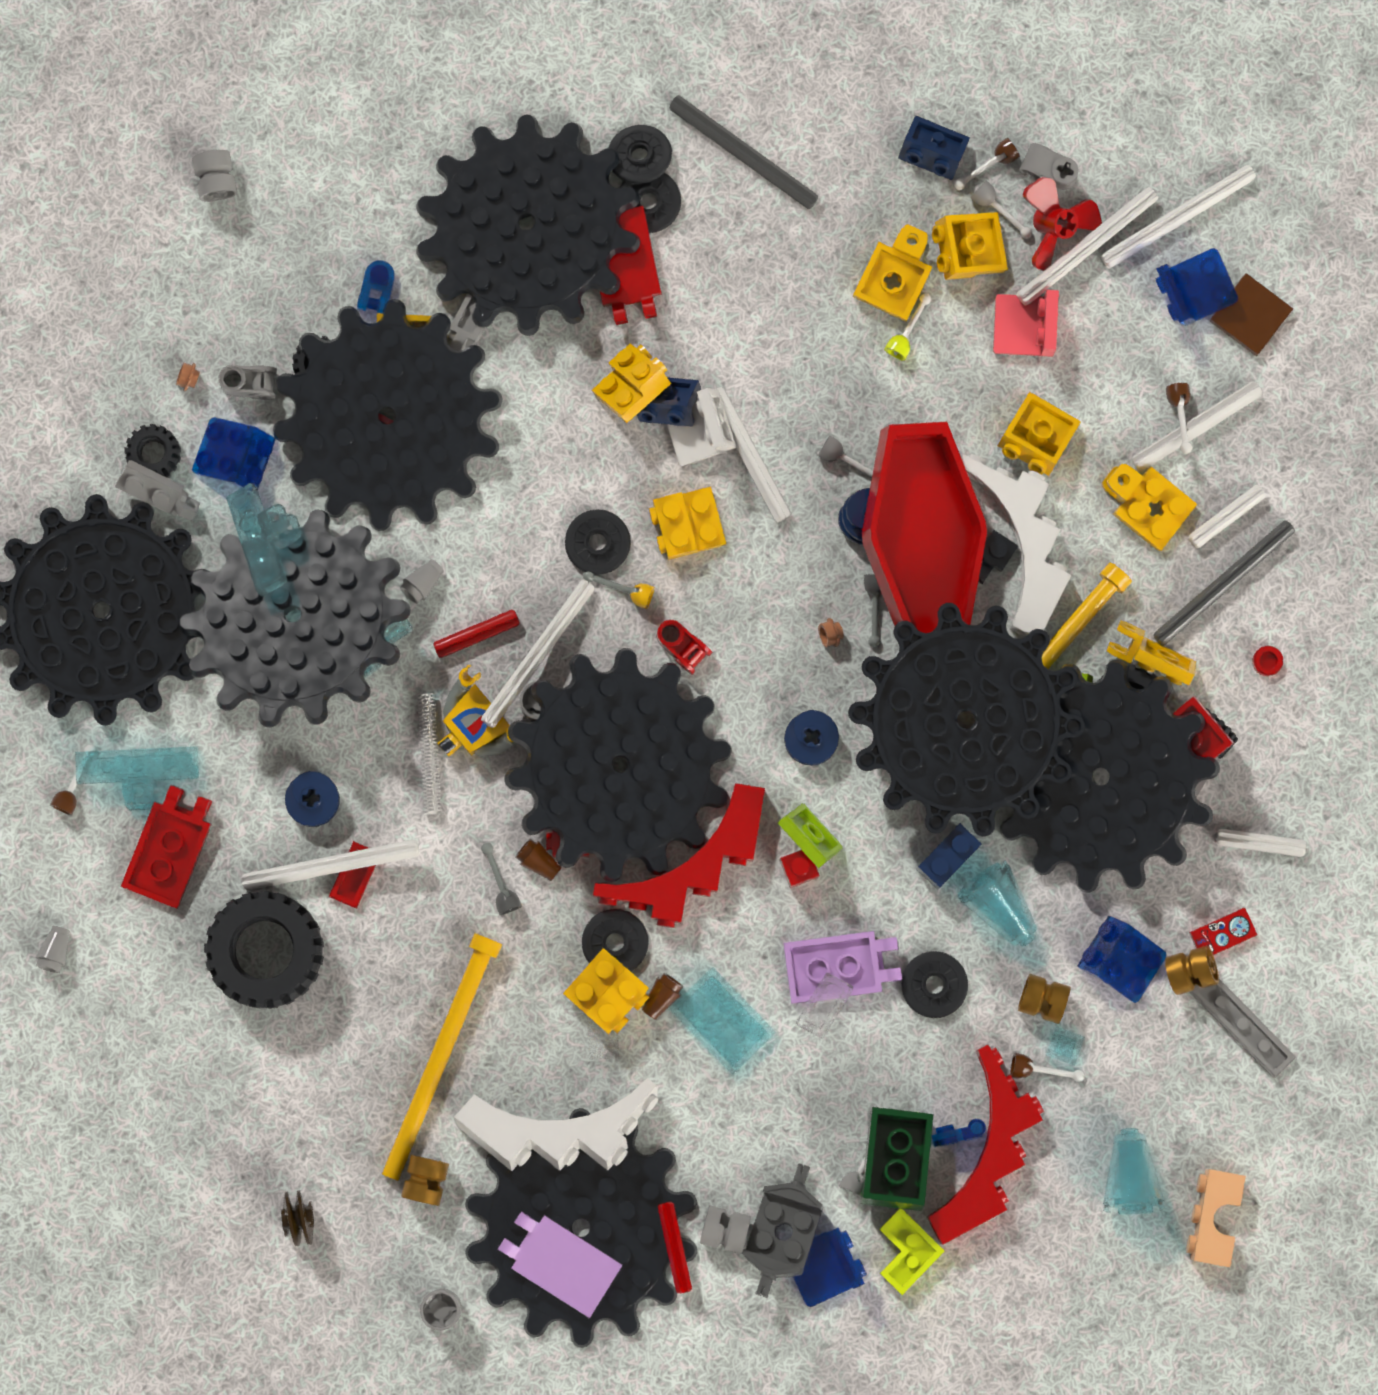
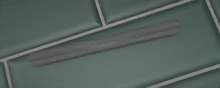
(743, 152)
(1224, 582)

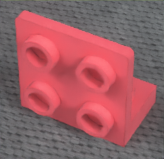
(1026, 328)

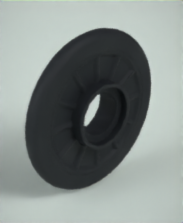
(652, 165)
(667, 205)
(593, 523)
(621, 923)
(954, 984)

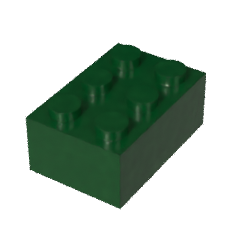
(897, 1159)

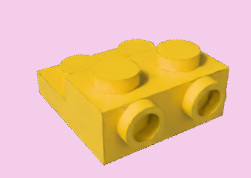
(969, 245)
(632, 382)
(1038, 434)
(687, 523)
(607, 992)

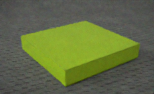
(810, 835)

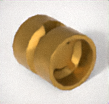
(1191, 970)
(1044, 998)
(425, 1180)

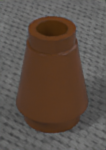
(537, 859)
(662, 995)

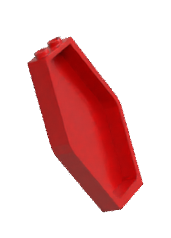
(923, 525)

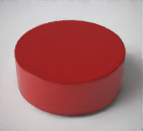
(1267, 661)

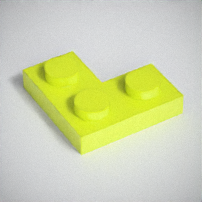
(916, 1252)

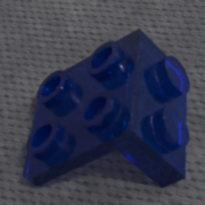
(1197, 287)
(233, 453)
(1122, 958)
(829, 1268)

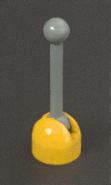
(640, 594)

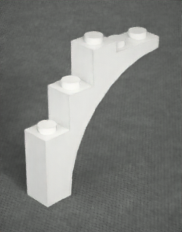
(1035, 536)
(558, 1141)

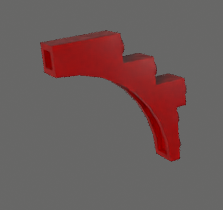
(667, 893)
(1009, 1116)

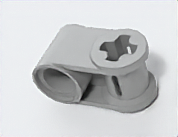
(1044, 162)
(250, 381)

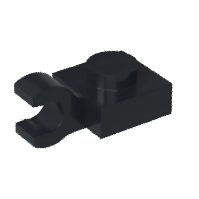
(996, 554)

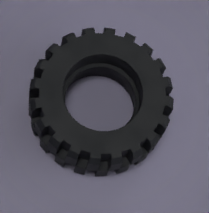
(222, 950)

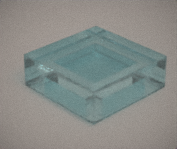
(1065, 1046)

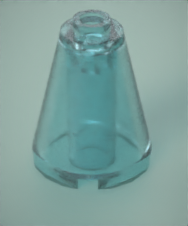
(1001, 904)
(1132, 1176)

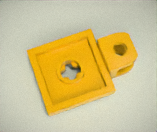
(899, 260)
(1135, 497)
(1153, 655)

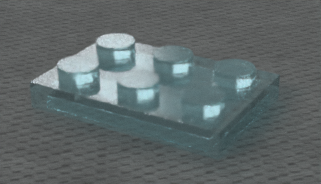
(722, 1020)

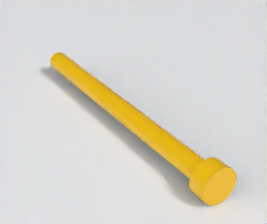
(1112, 580)
(483, 950)

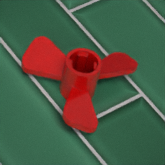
(1055, 220)

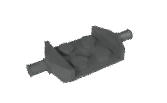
(779, 1206)

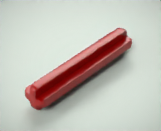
(476, 633)
(674, 1247)

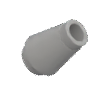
(420, 582)
(54, 950)

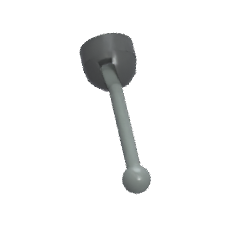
(872, 587)
(506, 898)

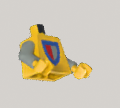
(463, 718)

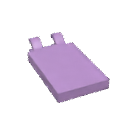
(848, 957)
(562, 1263)

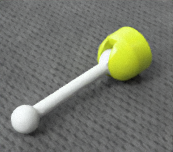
(900, 342)

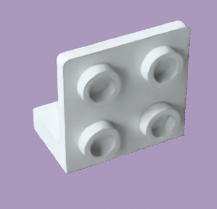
(709, 433)

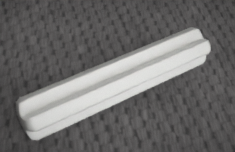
(1227, 516)
(1261, 842)

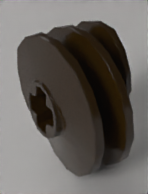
(297, 1219)

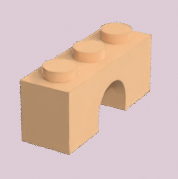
(1208, 1243)

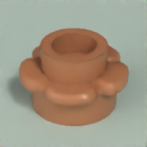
(187, 376)
(830, 633)

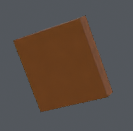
(1254, 316)

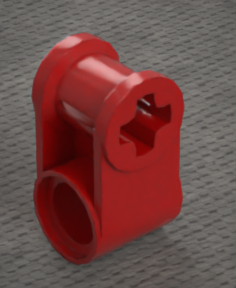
(683, 646)

